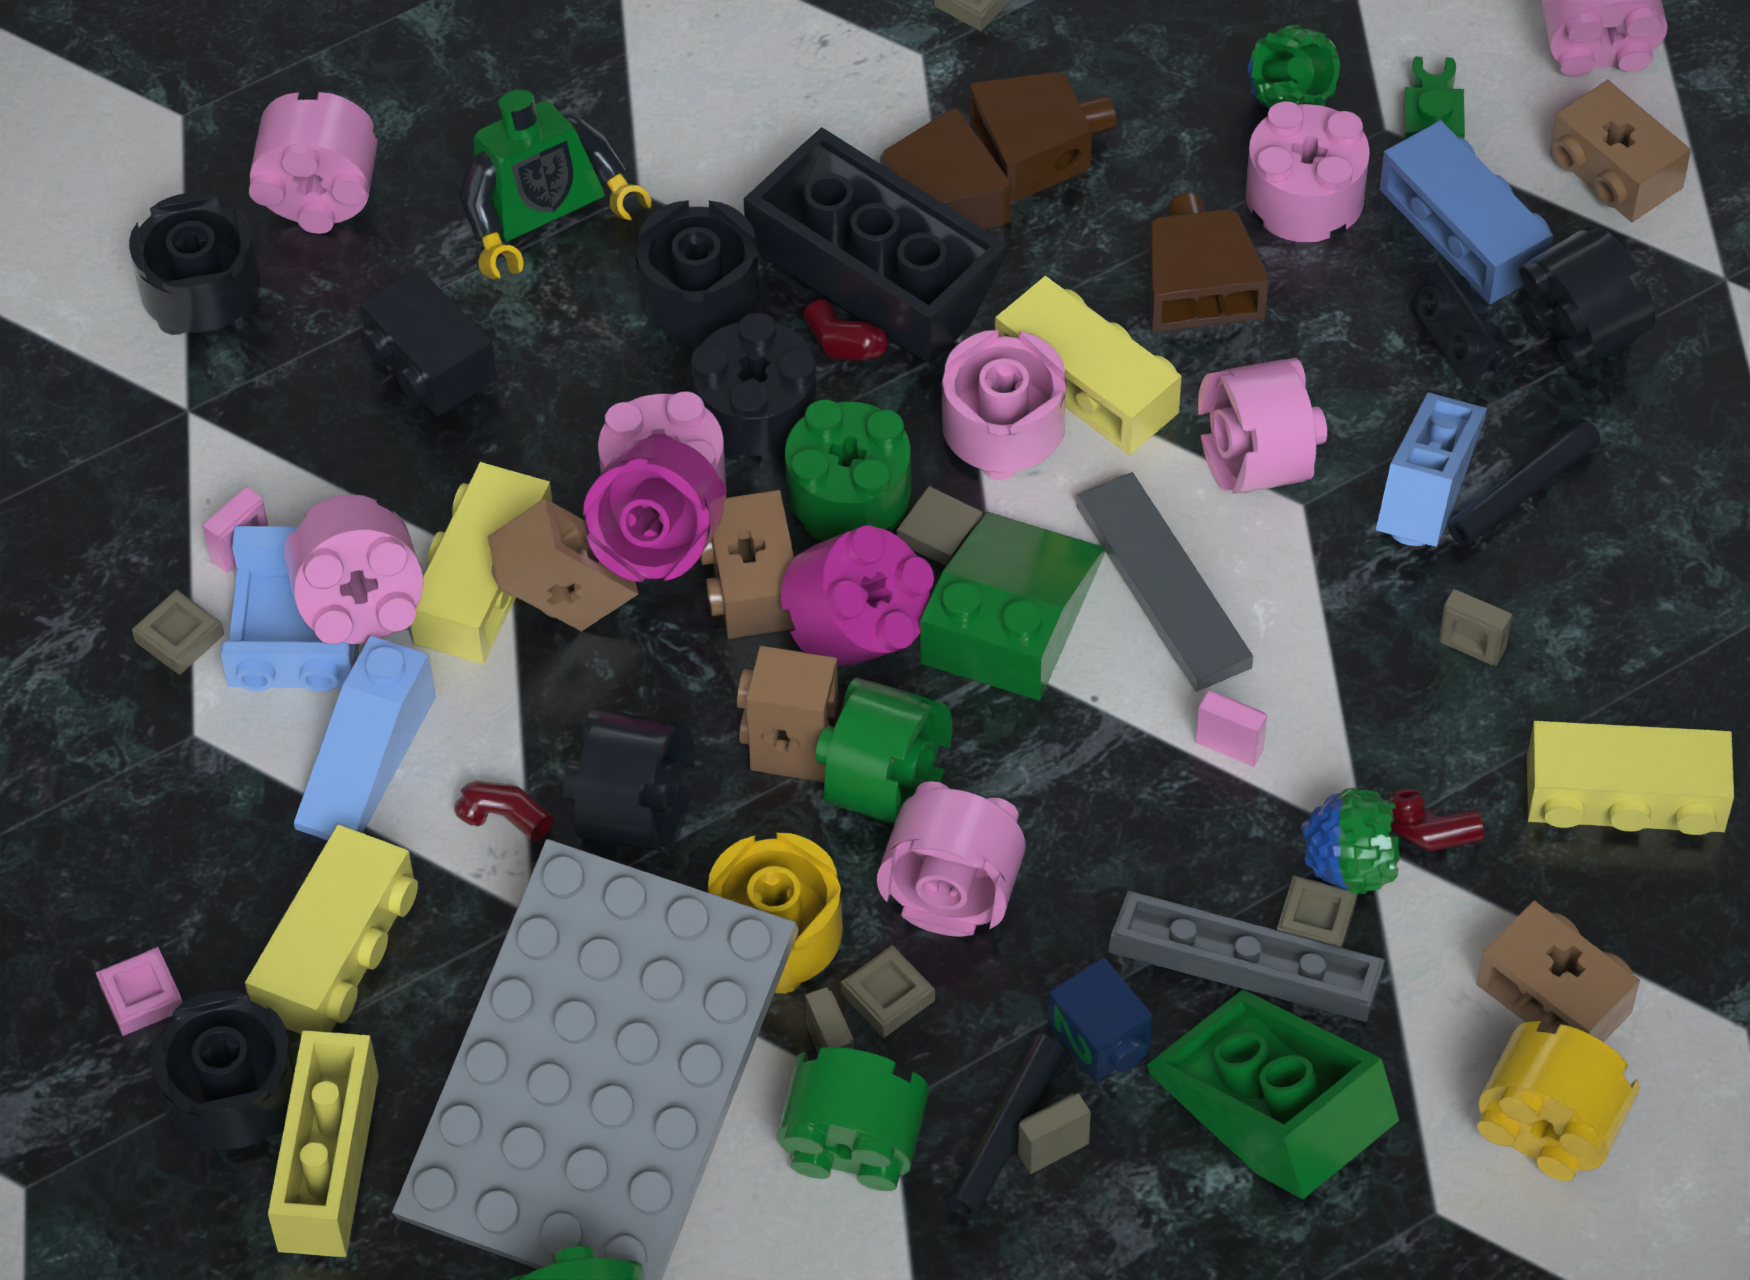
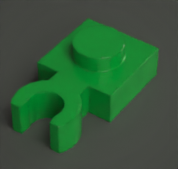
(1432, 100)

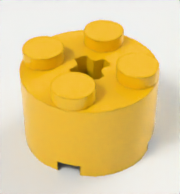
(793, 882)
(1557, 1099)

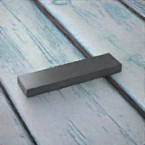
(1164, 582)
(1247, 956)

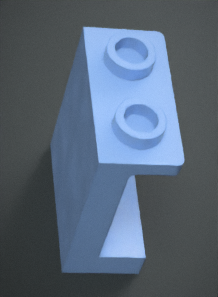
(267, 634)

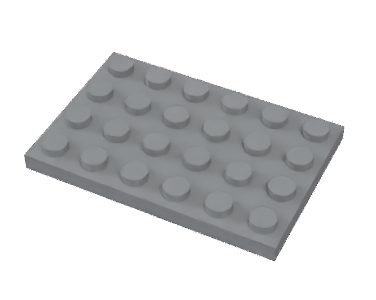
(596, 1066)

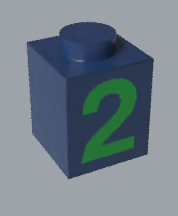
(1100, 1020)

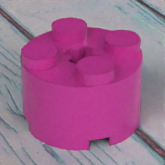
(676, 484)
(856, 595)

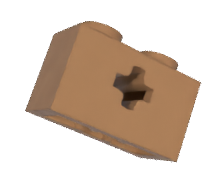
(1619, 151)
(749, 565)
(551, 566)
(786, 709)
(1557, 976)

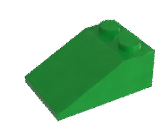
(1008, 604)
(1278, 1091)

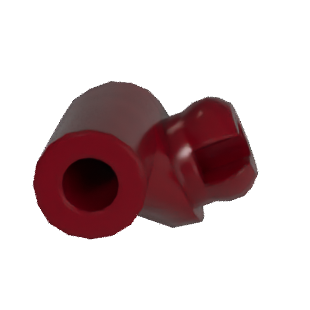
(844, 338)
(506, 800)
(1429, 830)

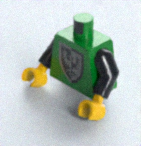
(533, 172)

